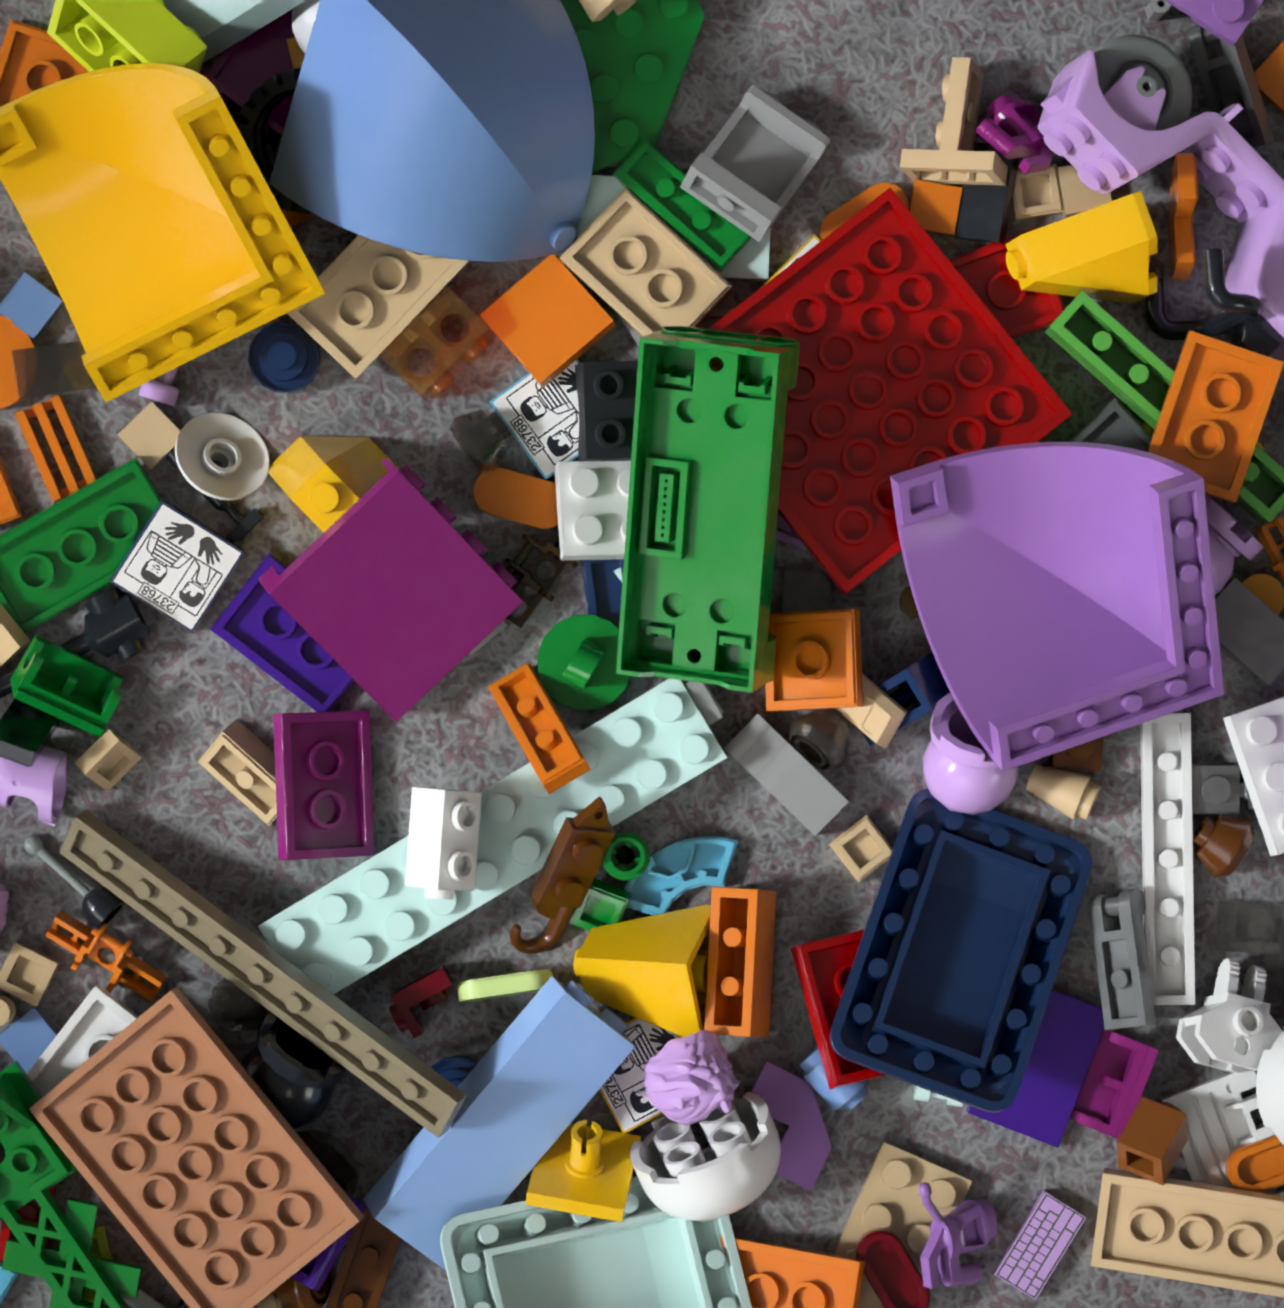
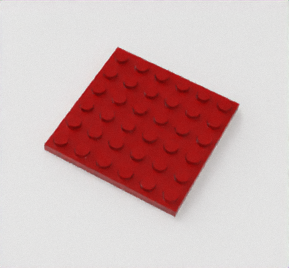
(889, 378)

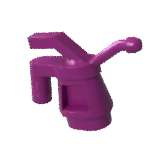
(1016, 133)

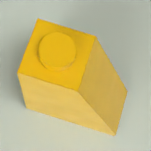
(1092, 251)
(328, 474)
(651, 968)

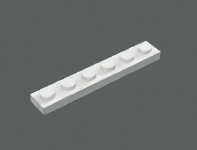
(1168, 857)

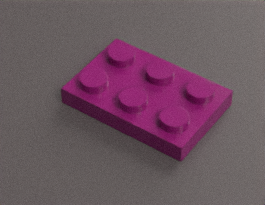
(323, 785)

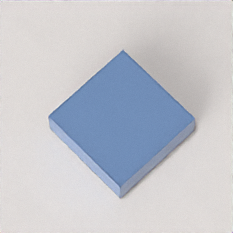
(30, 306)
(28, 1038)

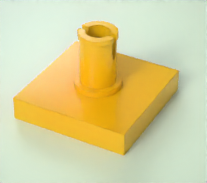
(585, 1173)

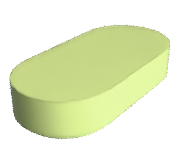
(502, 985)

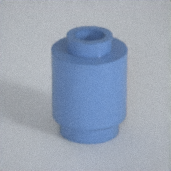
(845, 1096)

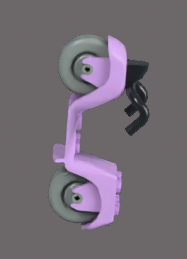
(1129, 111)

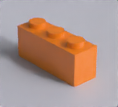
(740, 962)

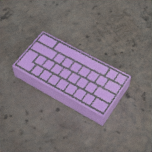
(1039, 1245)

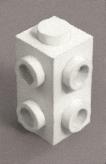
(443, 841)

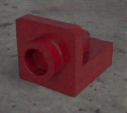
(426, 991)

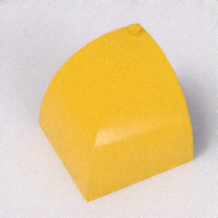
(149, 218)

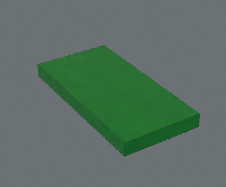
(73, 545)

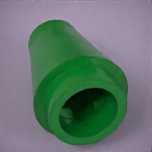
(636, 866)

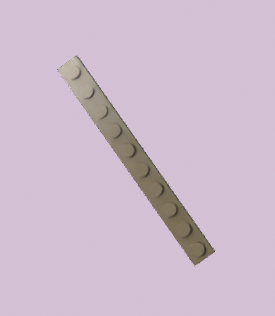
(263, 974)

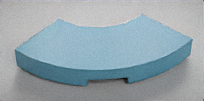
(679, 869)

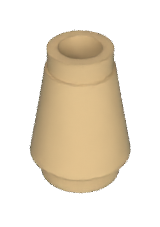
(1064, 790)

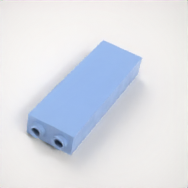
(512, 1115)

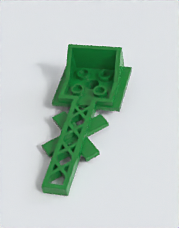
(27, 1172)

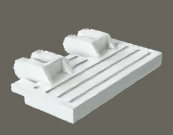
(1218, 1124)

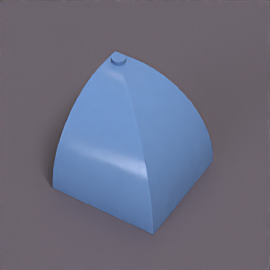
(443, 126)

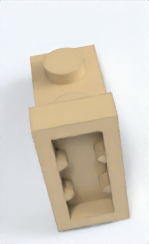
(955, 136)

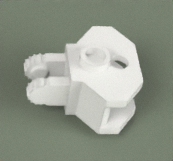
(1231, 1027)

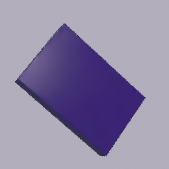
(279, 645)
(1054, 1070)

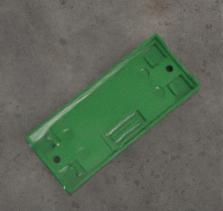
(704, 506)

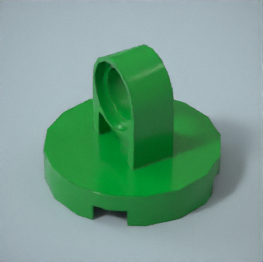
(580, 662)

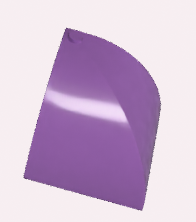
(1061, 590)

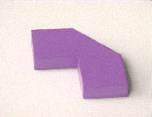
(805, 1140)

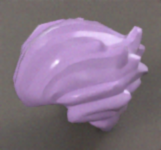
(691, 1078)

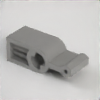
(786, 774)

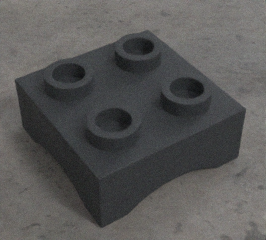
(606, 409)

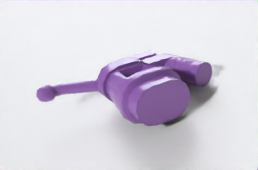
(961, 1231)

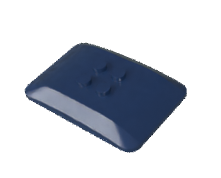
(961, 952)

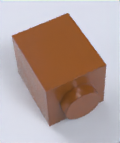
(1152, 1140)

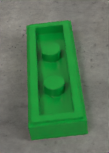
(657, 184)

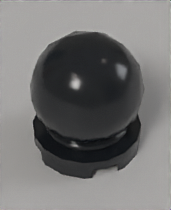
(292, 1072)

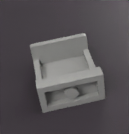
(756, 163)

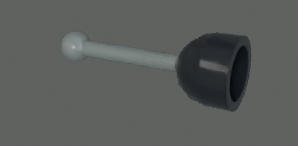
(97, 905)

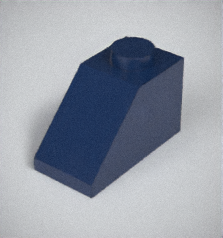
(915, 689)

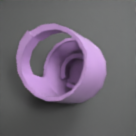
(41, 783)

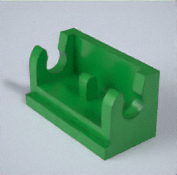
(66, 686)

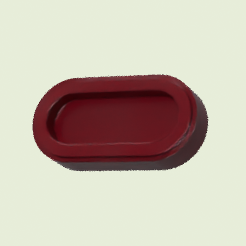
(891, 1270)

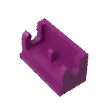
(1114, 1083)

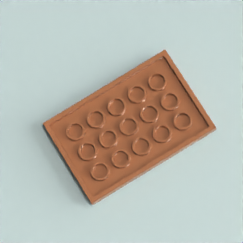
(195, 1159)

